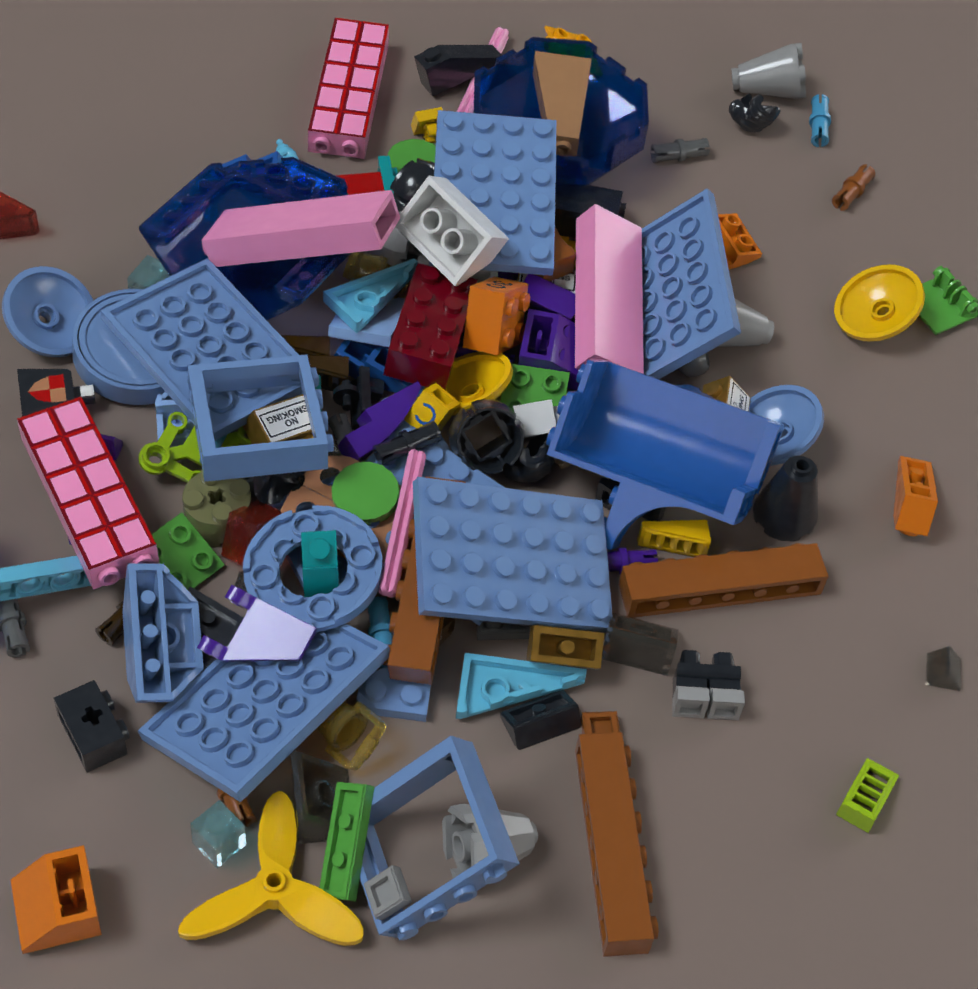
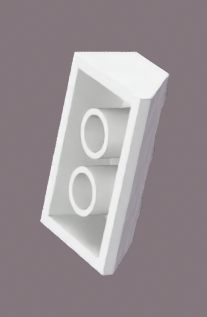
(450, 230)

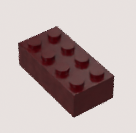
(428, 329)

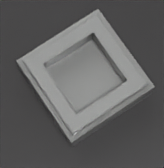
(387, 892)

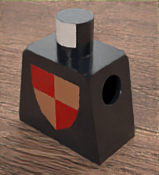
(48, 388)

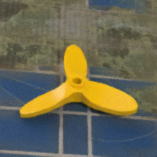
(276, 889)

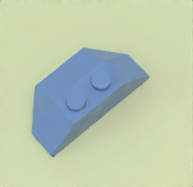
(159, 634)

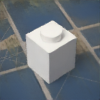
(537, 417)

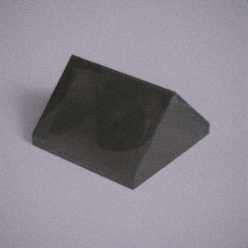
(640, 644)
(313, 795)

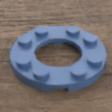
(283, 535)

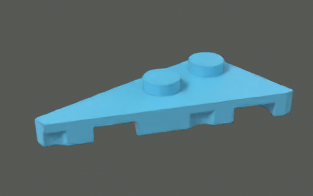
(364, 297)
(500, 682)

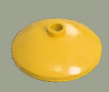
(879, 302)
(478, 378)

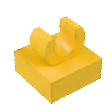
(426, 123)

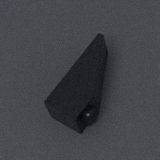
(450, 65)

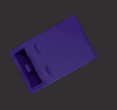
(549, 344)

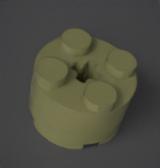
(210, 502)

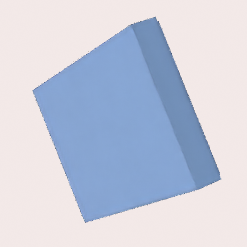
(377, 331)

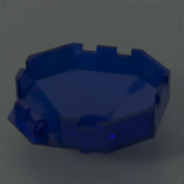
(613, 114)

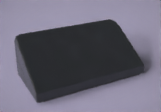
(541, 719)

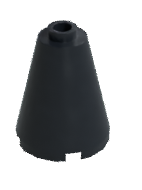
(789, 501)

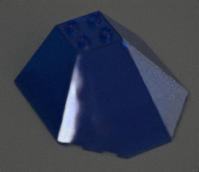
(185, 219)

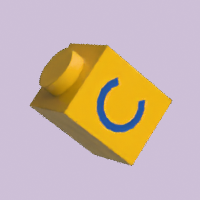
(432, 405)

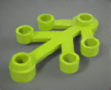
(188, 450)

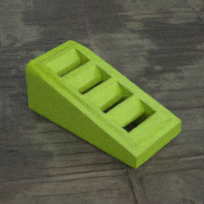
(858, 814)

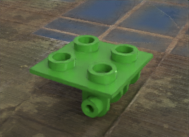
(946, 302)
(535, 385)
(185, 552)

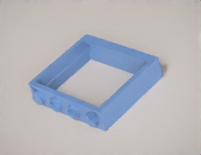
(264, 457)
(406, 785)

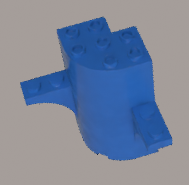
(662, 445)

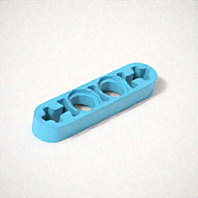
(43, 577)

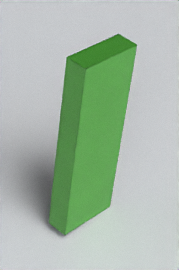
(346, 840)

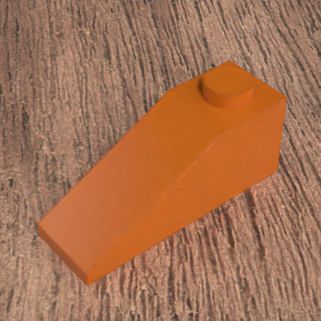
(914, 497)

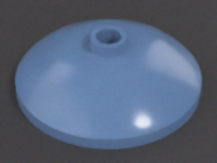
(47, 294)
(797, 410)

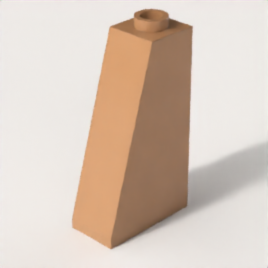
(561, 95)

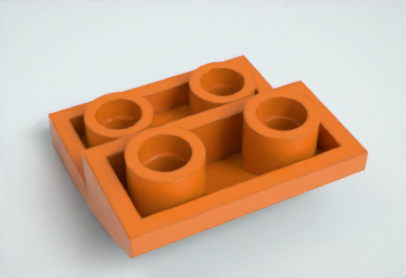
(737, 241)

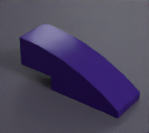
(378, 423)

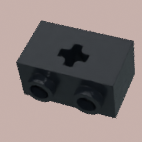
(96, 743)

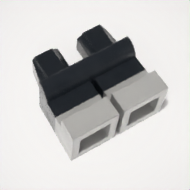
(707, 687)

